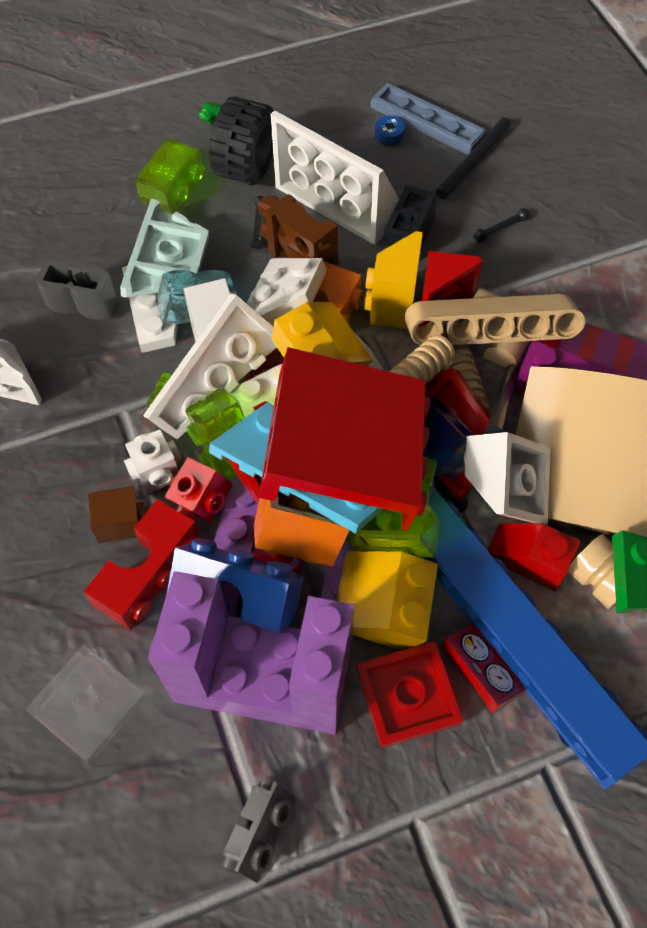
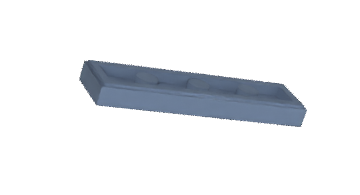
(428, 118)

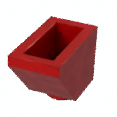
(534, 551)

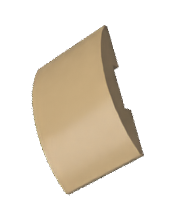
(596, 446)

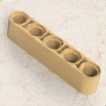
(509, 326)

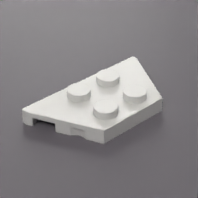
(286, 286)

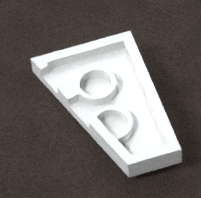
(150, 330)

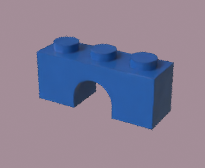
(267, 589)

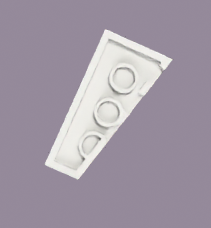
(221, 356)

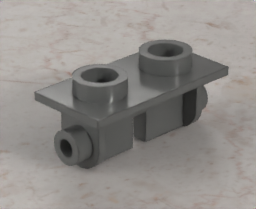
(252, 850)

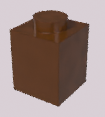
(115, 513)

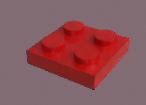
(408, 694)

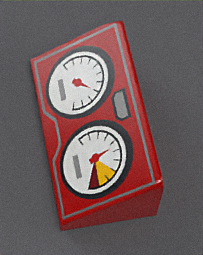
(482, 667)

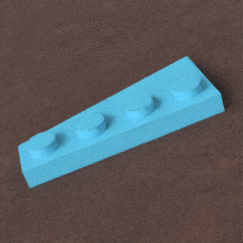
(247, 447)

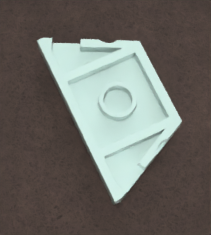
(162, 246)

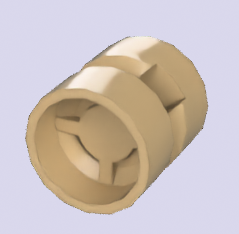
(596, 568)

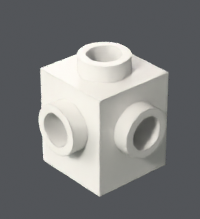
(152, 460)

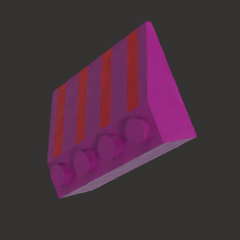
(590, 351)

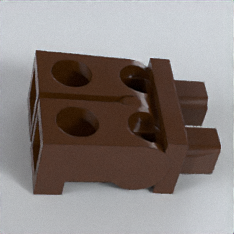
(295, 233)

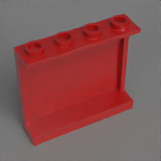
(348, 434)

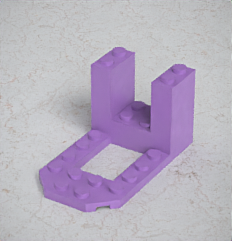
(243, 669)

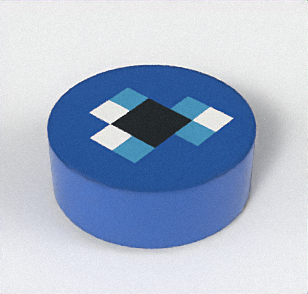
(389, 130)

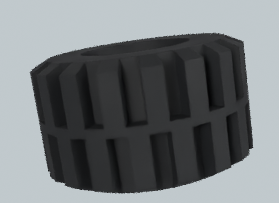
(241, 140)

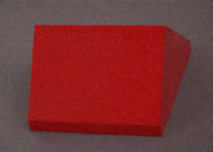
(450, 277)

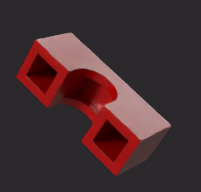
(129, 593)

